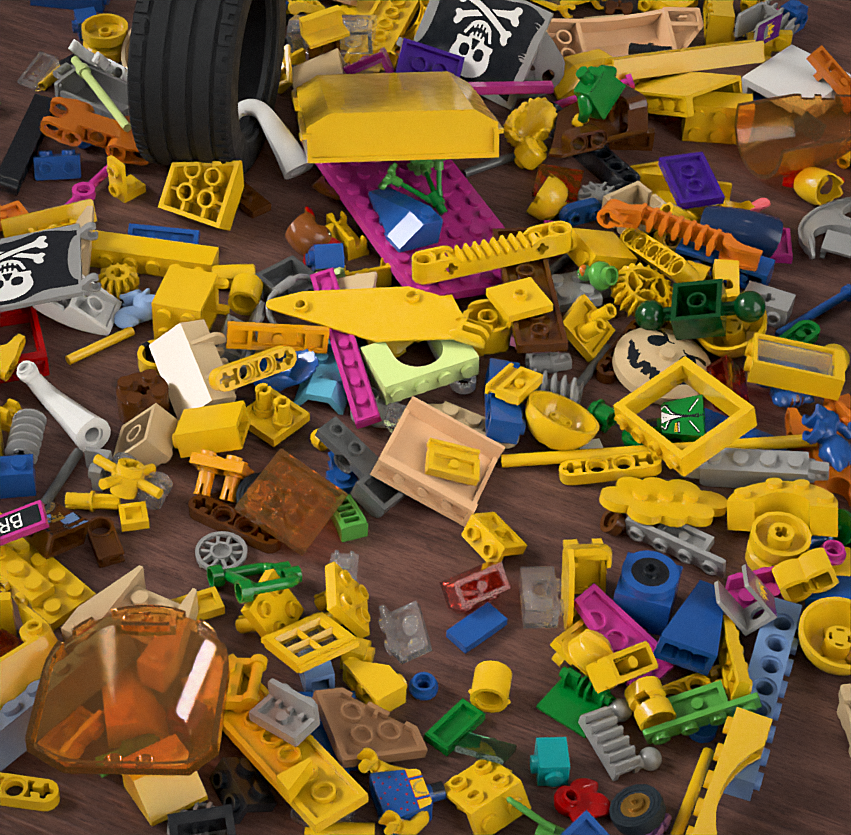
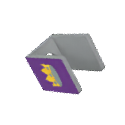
(755, 19)
(744, 617)

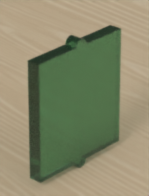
(485, 748)

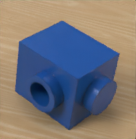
(796, 10)
(79, 17)

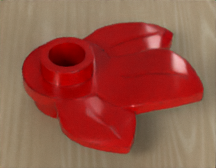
(579, 797)

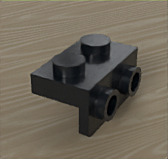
(242, 786)

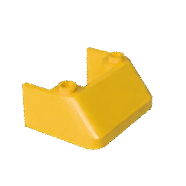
(26, 661)

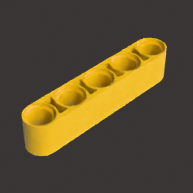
(658, 256)

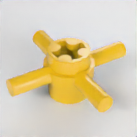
(127, 477)

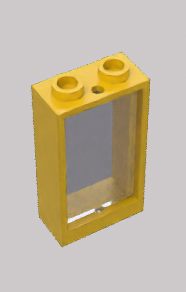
(795, 366)

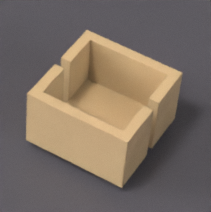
(635, 194)

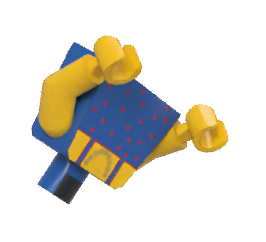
(399, 795)

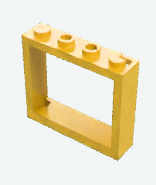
(684, 461)

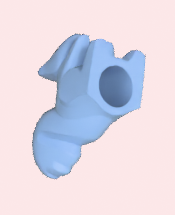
(135, 309)

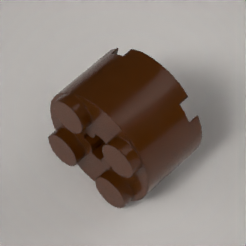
(139, 392)

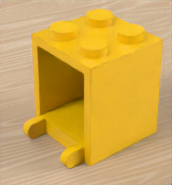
(187, 297)

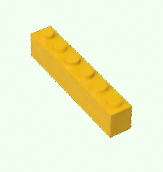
(150, 255)

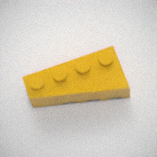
(718, 21)

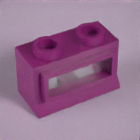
(368, 64)

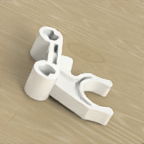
(98, 61)

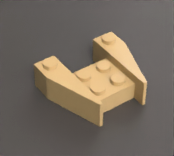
(126, 592)

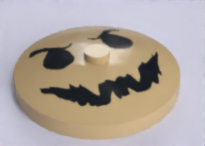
(647, 353)

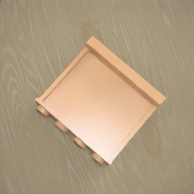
(404, 461)

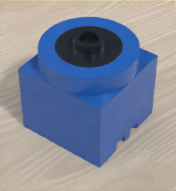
(648, 589)

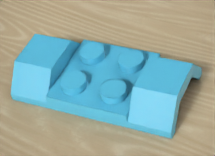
(326, 382)

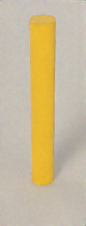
(99, 345)

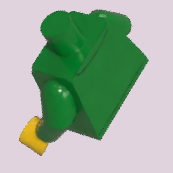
(596, 92)

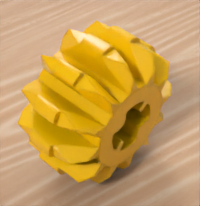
(118, 279)

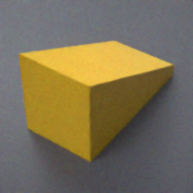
(294, 778)

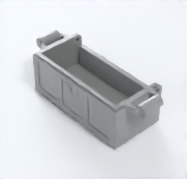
(74, 87)

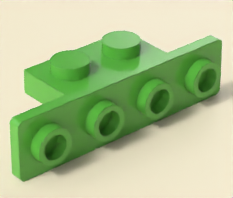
(697, 709)

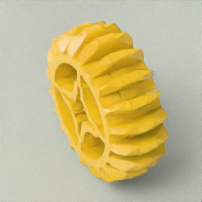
(640, 284)

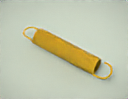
(47, 81)

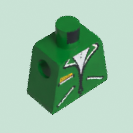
(681, 419)

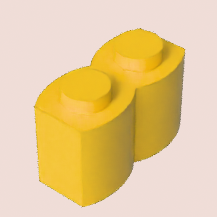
(805, 575)

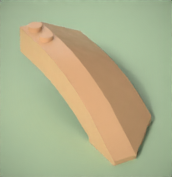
(613, 34)

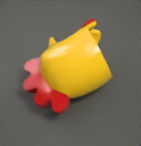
(809, 183)

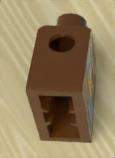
(64, 531)

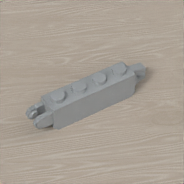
(750, 466)

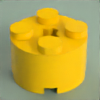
(486, 312)

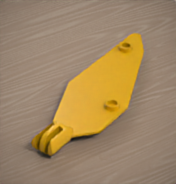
(385, 314)

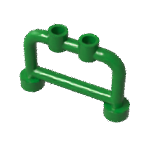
(245, 588)

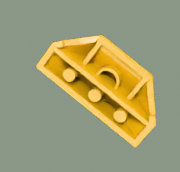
(572, 64)

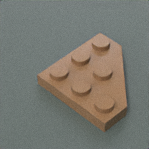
(359, 726)

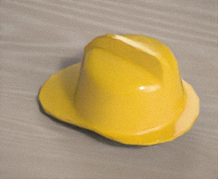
(586, 648)

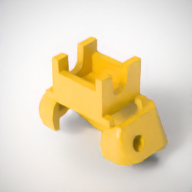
(580, 569)

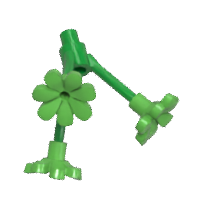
(420, 167)

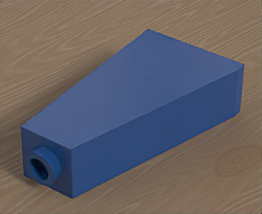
(694, 632)

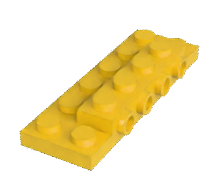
(40, 583)

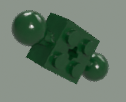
(700, 310)

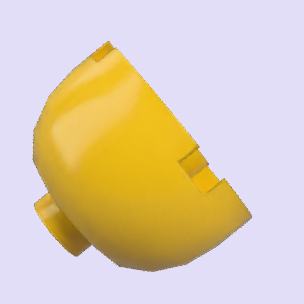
(549, 199)

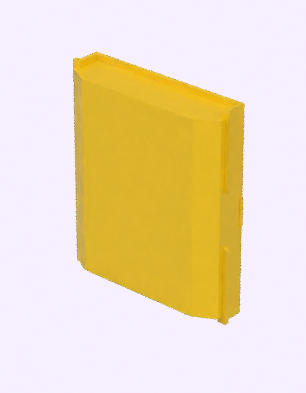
(393, 118)

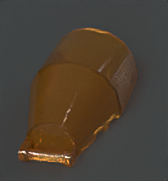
(792, 133)

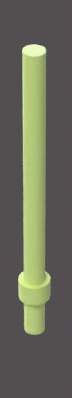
(85, 73)

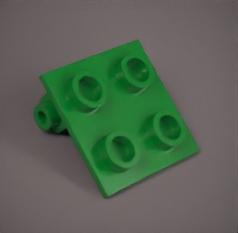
(573, 698)

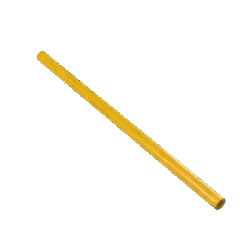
(558, 457)

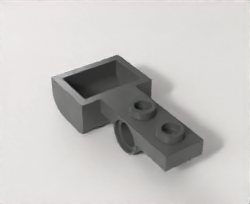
(278, 272)
(356, 457)

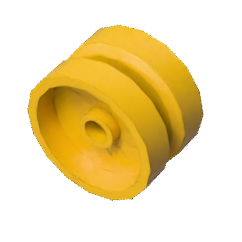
(105, 35)
(776, 538)

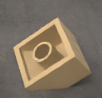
(148, 436)

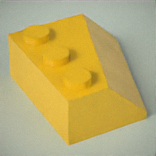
(204, 191)

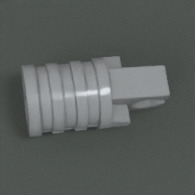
(548, 361)

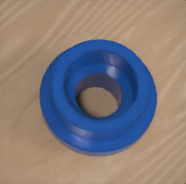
(425, 680)

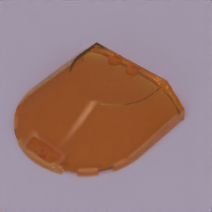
(132, 695)

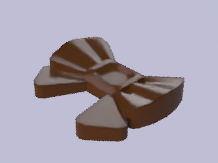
(611, 6)

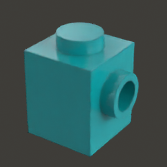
(550, 761)

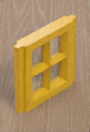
(309, 642)

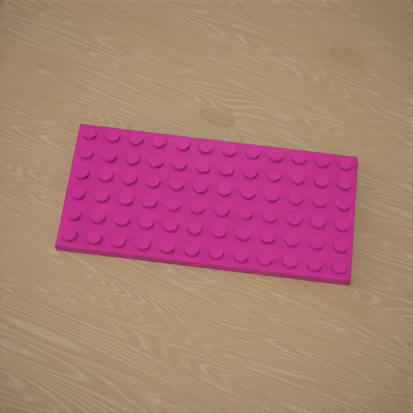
(465, 221)

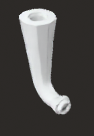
(284, 145)
(78, 422)

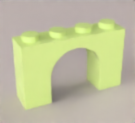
(402, 381)

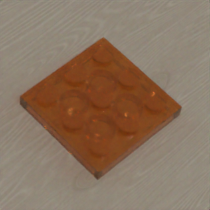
(291, 501)

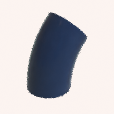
(746, 226)

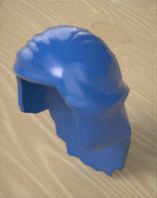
(299, 373)

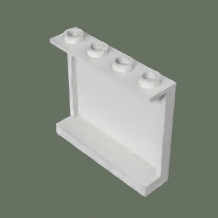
(786, 74)

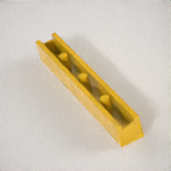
(688, 59)

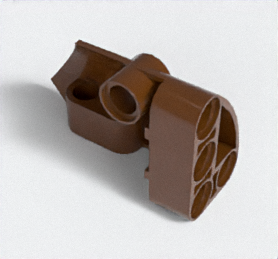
(625, 120)

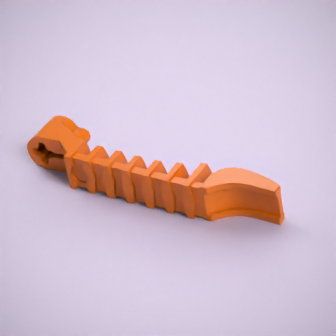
(621, 214)

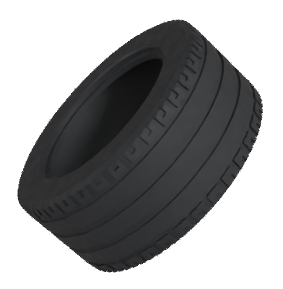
(191, 71)

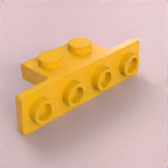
(45, 219)

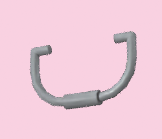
(281, 287)

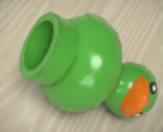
(600, 275)

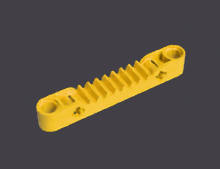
(431, 264)

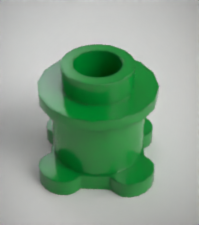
(603, 413)

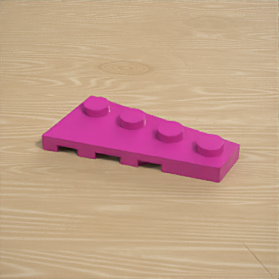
(606, 617)

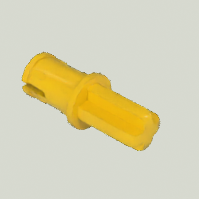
(91, 501)

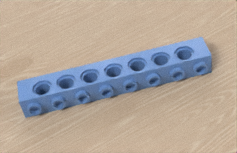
(766, 670)

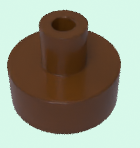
(613, 523)

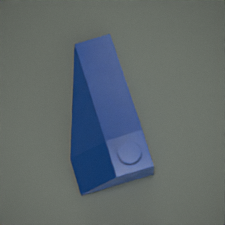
(405, 220)

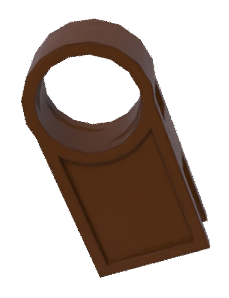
(105, 546)

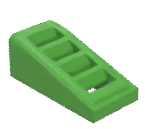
(350, 530)

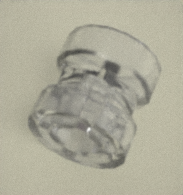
(163, 482)

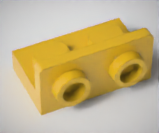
(492, 537)

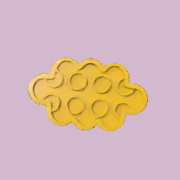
(663, 502)

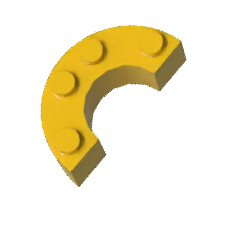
(800, 498)

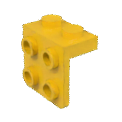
(483, 794)

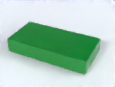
(454, 726)

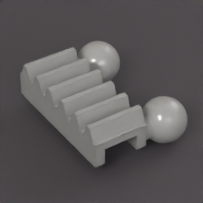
(611, 744)

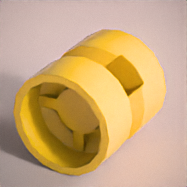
(649, 702)

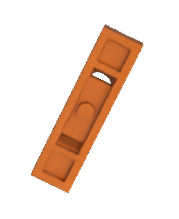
(824, 63)

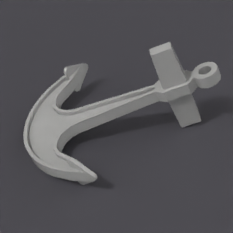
(819, 220)

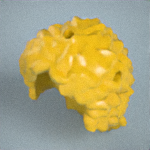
(531, 119)

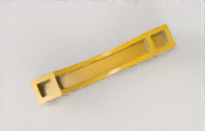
(743, 745)

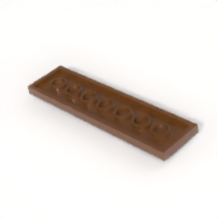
(543, 331)

